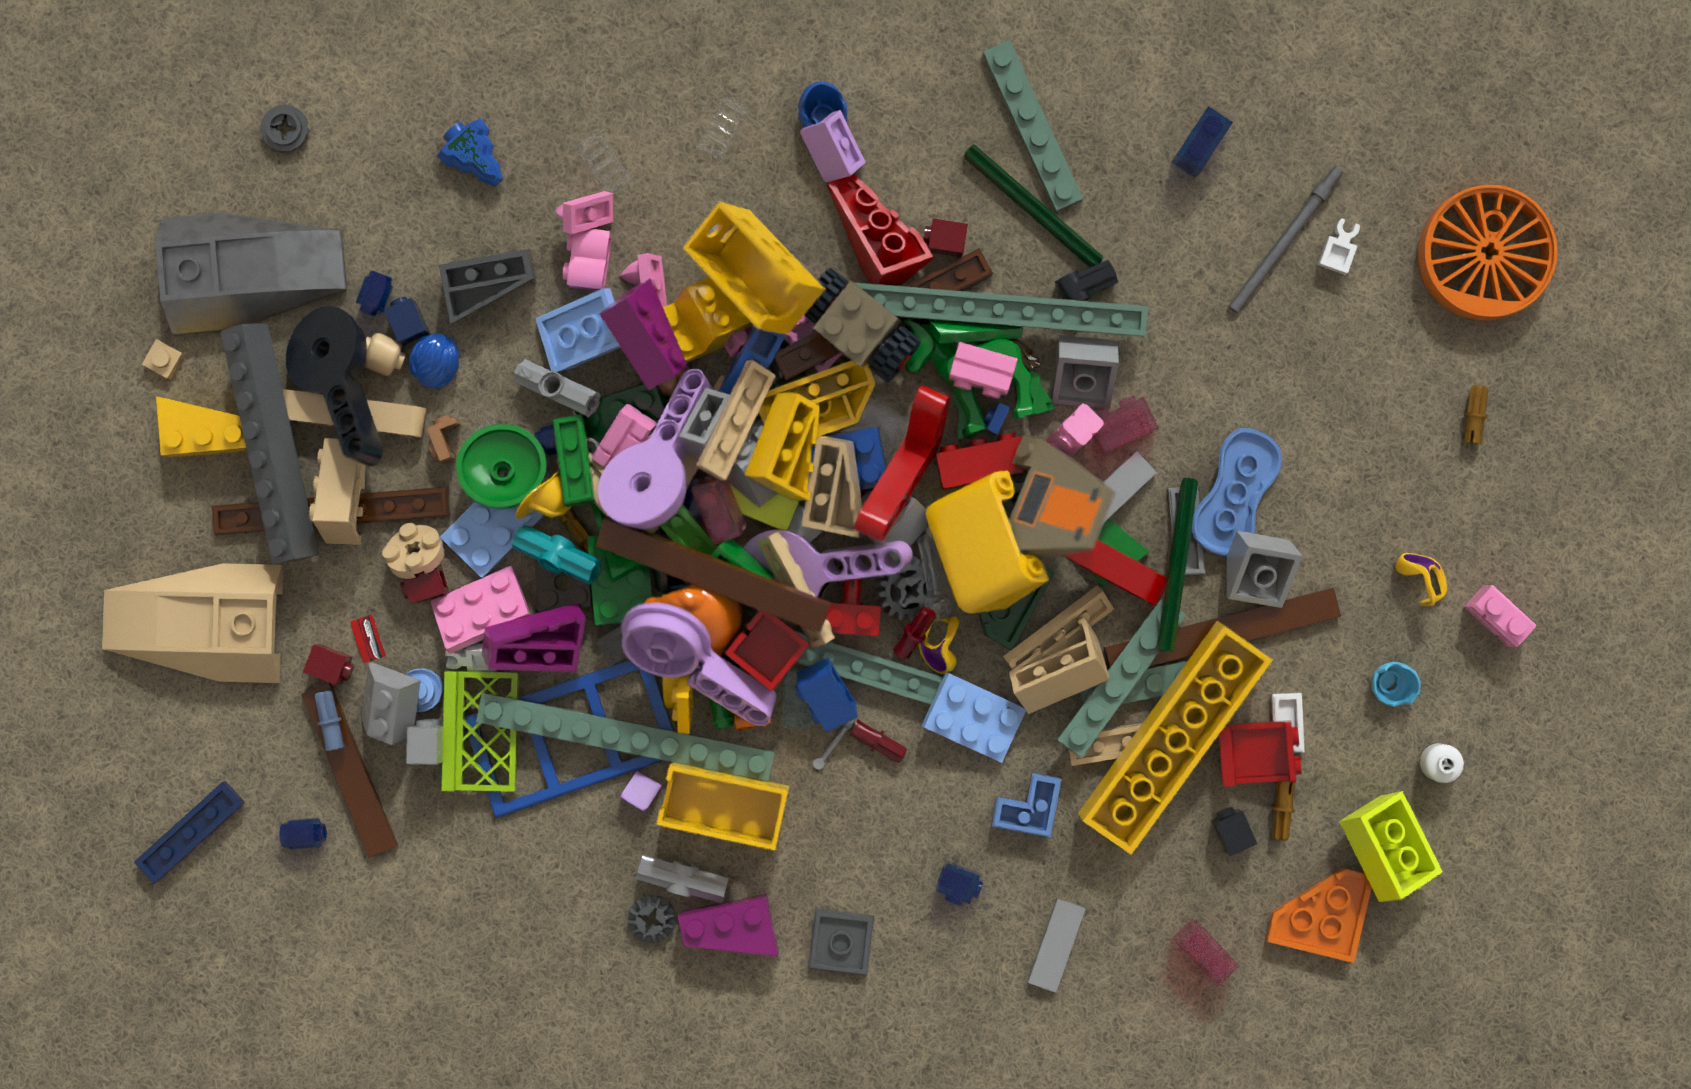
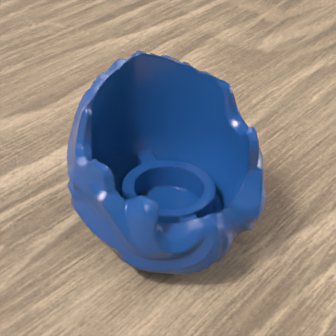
(820, 101)
(434, 360)

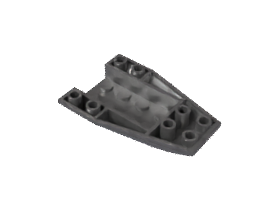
(242, 269)

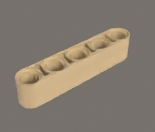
(388, 417)

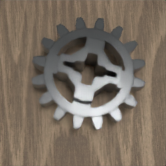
(898, 598)

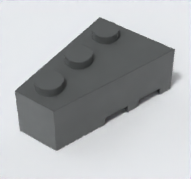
(483, 280)

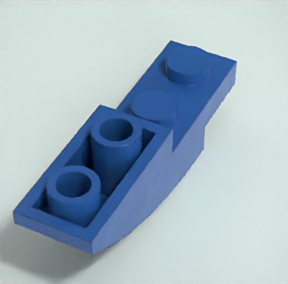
(760, 347)

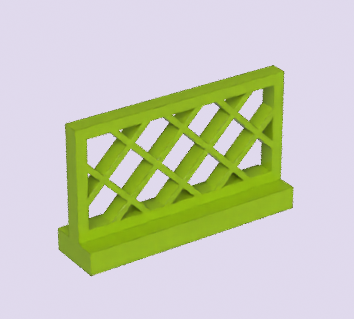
(454, 737)

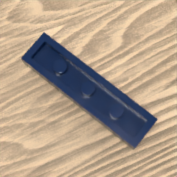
(189, 832)

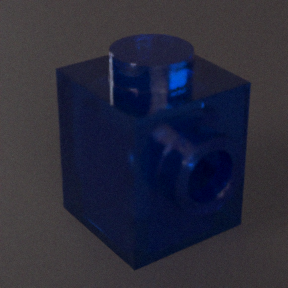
(958, 883)

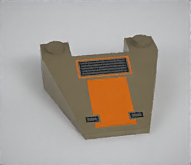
(1058, 504)

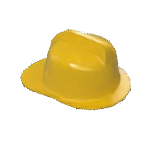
(545, 500)

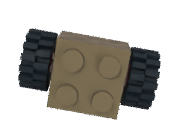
(861, 326)

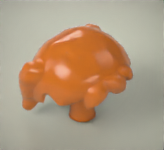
(716, 612)

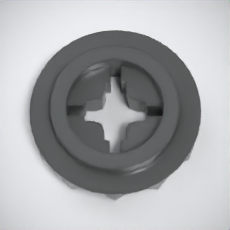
(276, 117)
(664, 914)

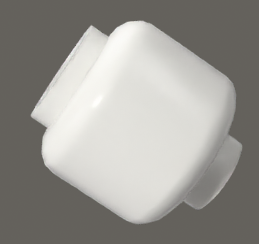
(1432, 764)

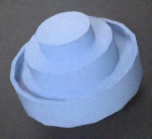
(430, 689)

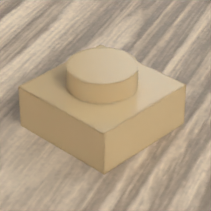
(163, 359)

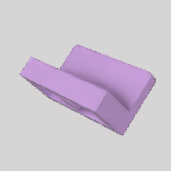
(833, 147)

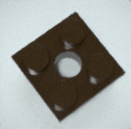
(550, 597)

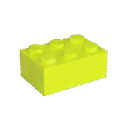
(1390, 847)

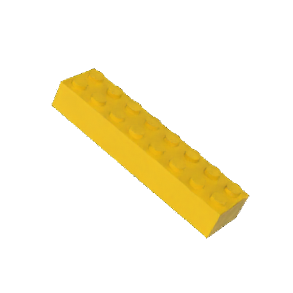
(1174, 737)

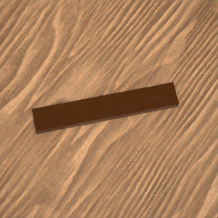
(354, 781)

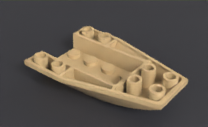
(200, 622)

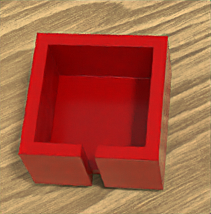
(768, 649)

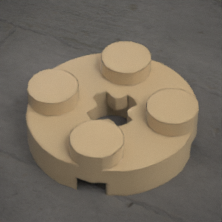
(407, 539)

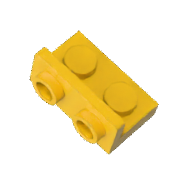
(680, 698)

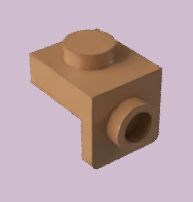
(439, 444)

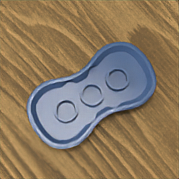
(1246, 470)

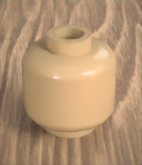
(383, 354)

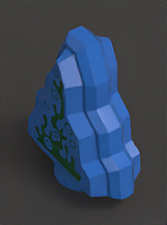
(471, 151)

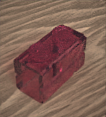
(1124, 424)
(718, 509)
(1205, 952)

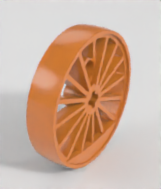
(1477, 306)

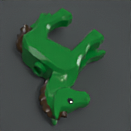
(1024, 379)

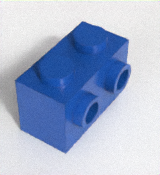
(826, 695)

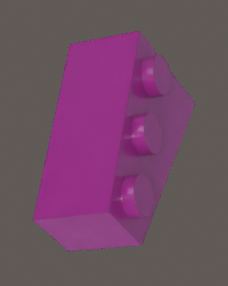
(645, 334)
(536, 641)
(731, 926)

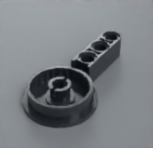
(331, 372)

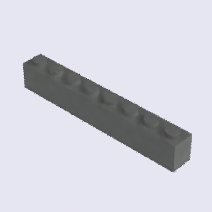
(269, 443)

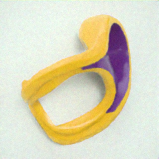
(1414, 564)
(939, 657)

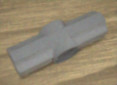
(569, 393)
(681, 878)

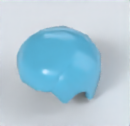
(1406, 686)

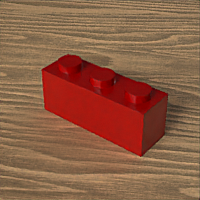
(981, 459)

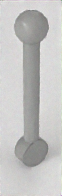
(819, 763)

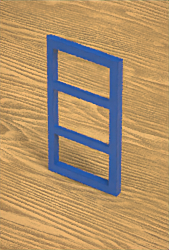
(616, 767)

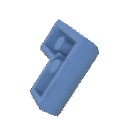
(1035, 814)

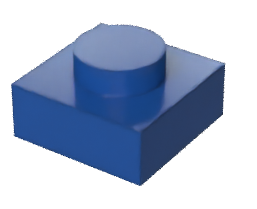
(995, 418)

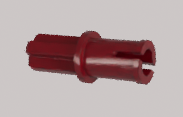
(914, 633)
(878, 741)

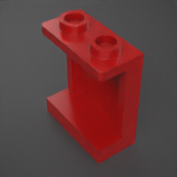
(1259, 752)

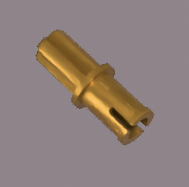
(1476, 414)
(1282, 810)

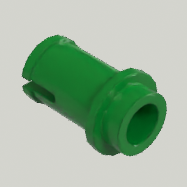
(721, 715)

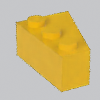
(196, 430)
(785, 447)

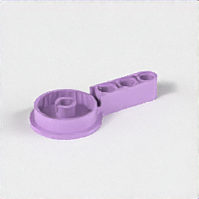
(648, 479)
(820, 567)
(677, 644)

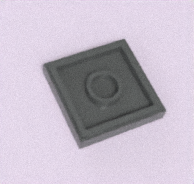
(841, 942)

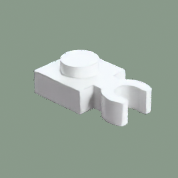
(1338, 251)
(468, 657)

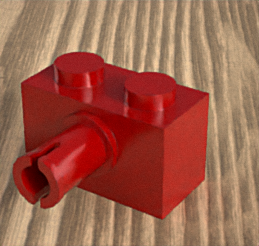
(851, 615)

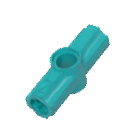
(556, 554)

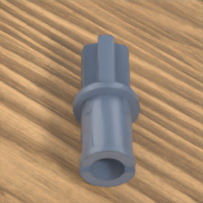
(329, 720)

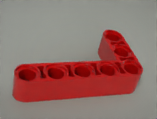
(907, 465)
(1121, 571)

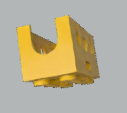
(755, 267)
(723, 805)

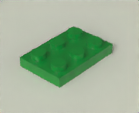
(615, 599)

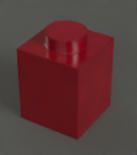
(946, 237)
(425, 586)
(328, 664)

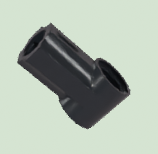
(1083, 284)

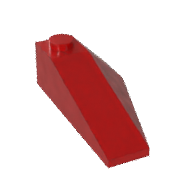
(881, 241)

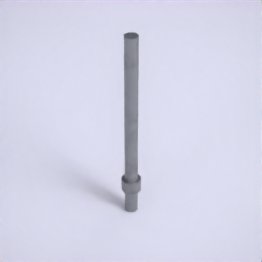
(1319, 194)

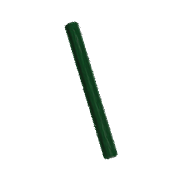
(1032, 206)
(1177, 565)

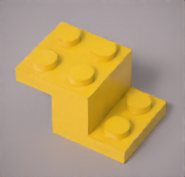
(704, 319)

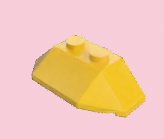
(838, 391)

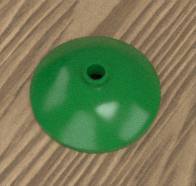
(497, 450)

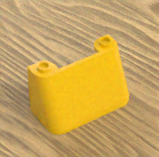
(981, 548)

